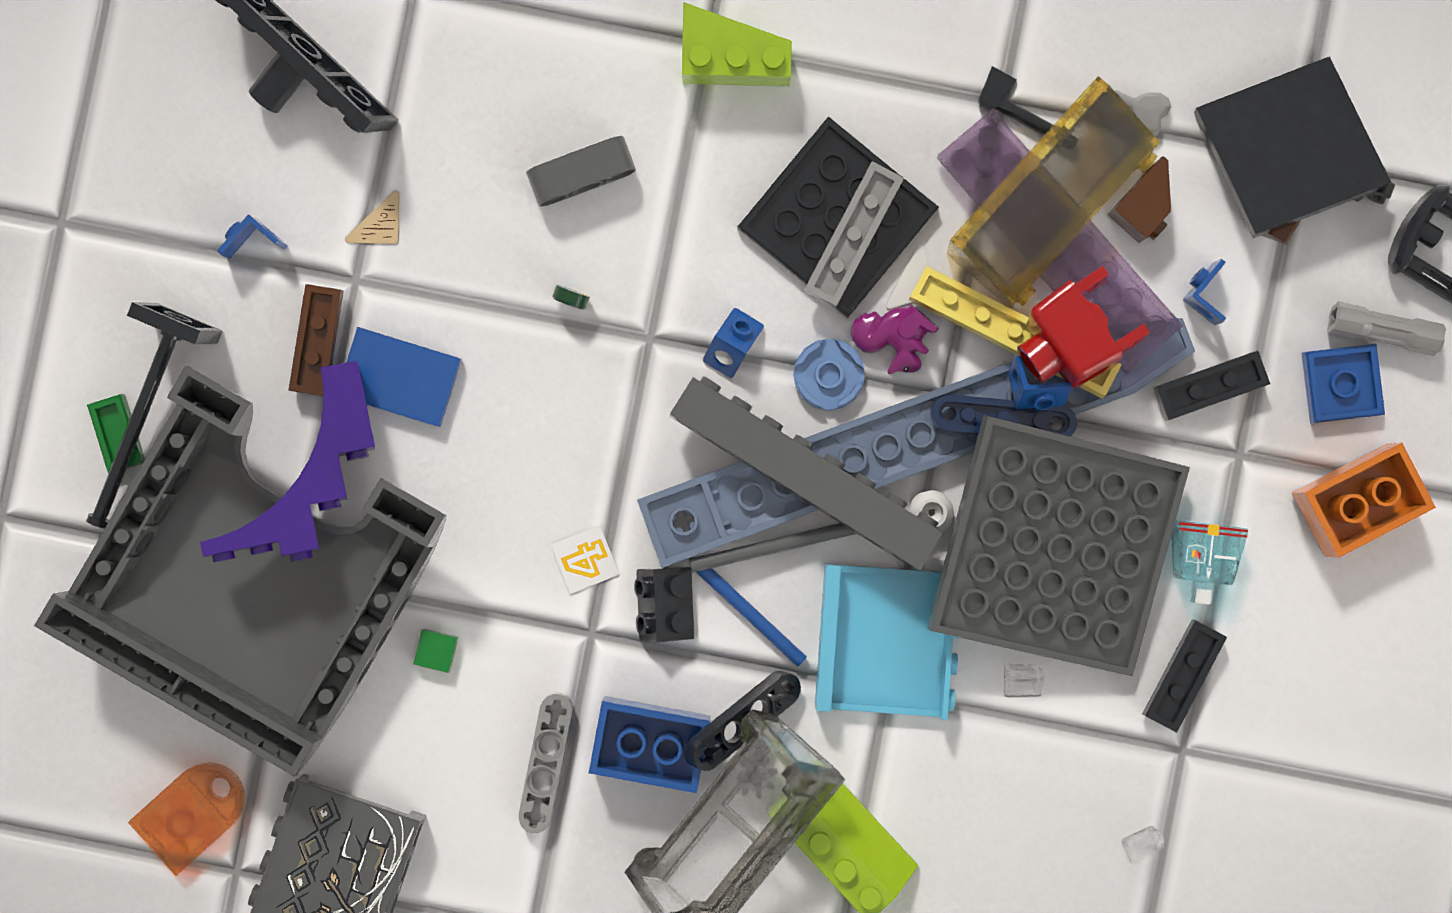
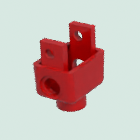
(1074, 335)

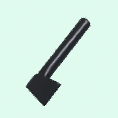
(993, 98)

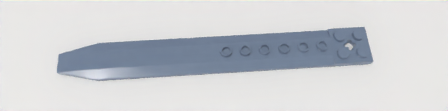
(878, 445)

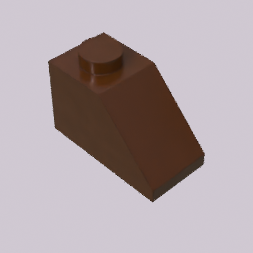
(1146, 203)

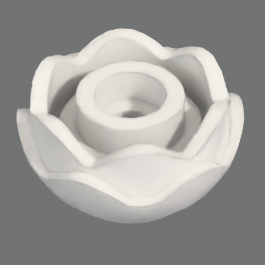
(936, 501)

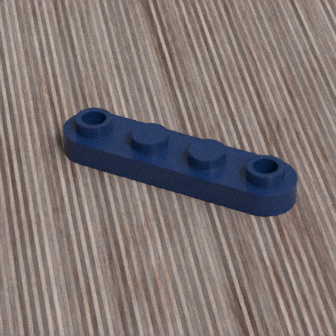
(970, 412)

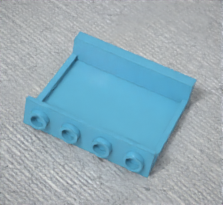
(878, 643)

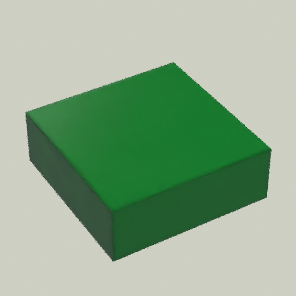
(435, 650)

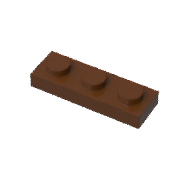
(315, 338)

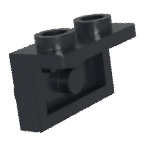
(664, 604)

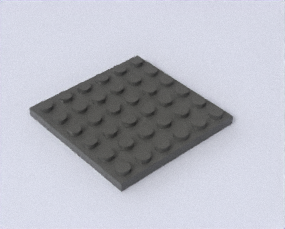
(1057, 546)

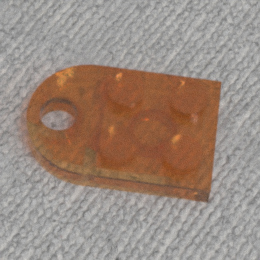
(190, 815)

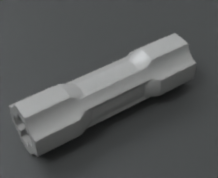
(1412, 334)

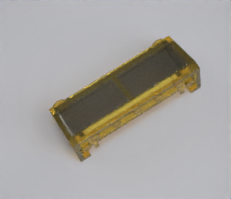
(1053, 194)

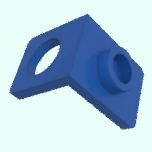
(240, 232)
(1199, 282)
(734, 338)
(1037, 395)

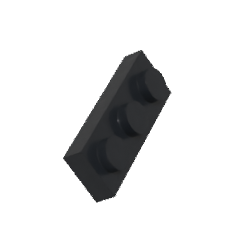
(1211, 385)
(1184, 675)

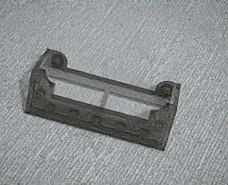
(738, 824)

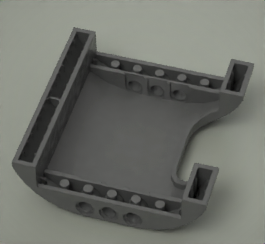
(250, 640)

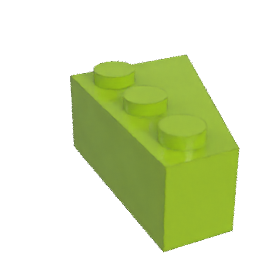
(731, 52)

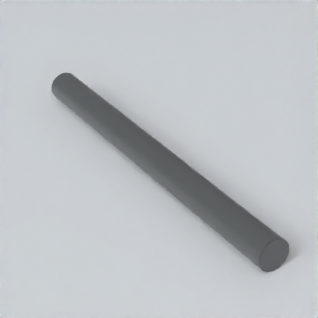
(769, 547)

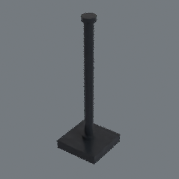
(174, 328)

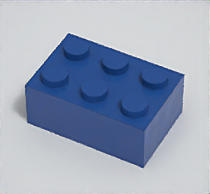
(646, 744)

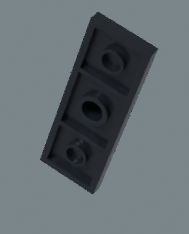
(303, 58)

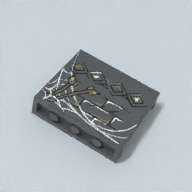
(335, 854)

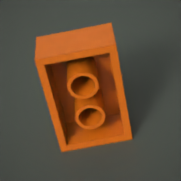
(1363, 500)

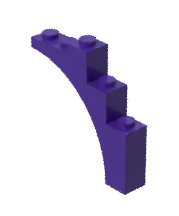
(290, 522)

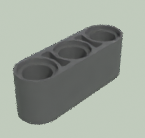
(581, 171)

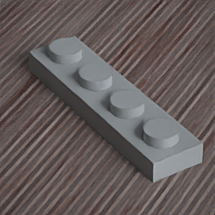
(853, 234)

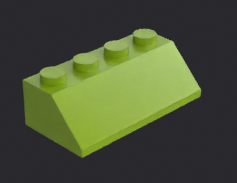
(856, 853)

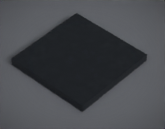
(1292, 147)
(809, 200)

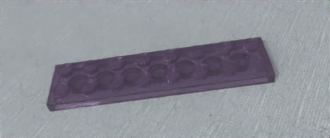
(980, 164)

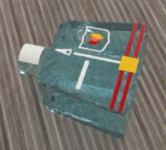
(1206, 556)

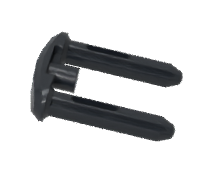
(1418, 228)

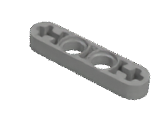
(549, 763)

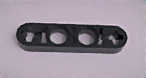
(714, 731)

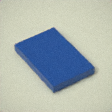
(404, 376)

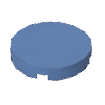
(829, 374)

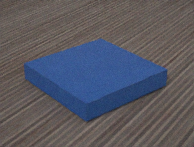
(1343, 383)

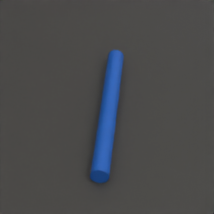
(753, 616)

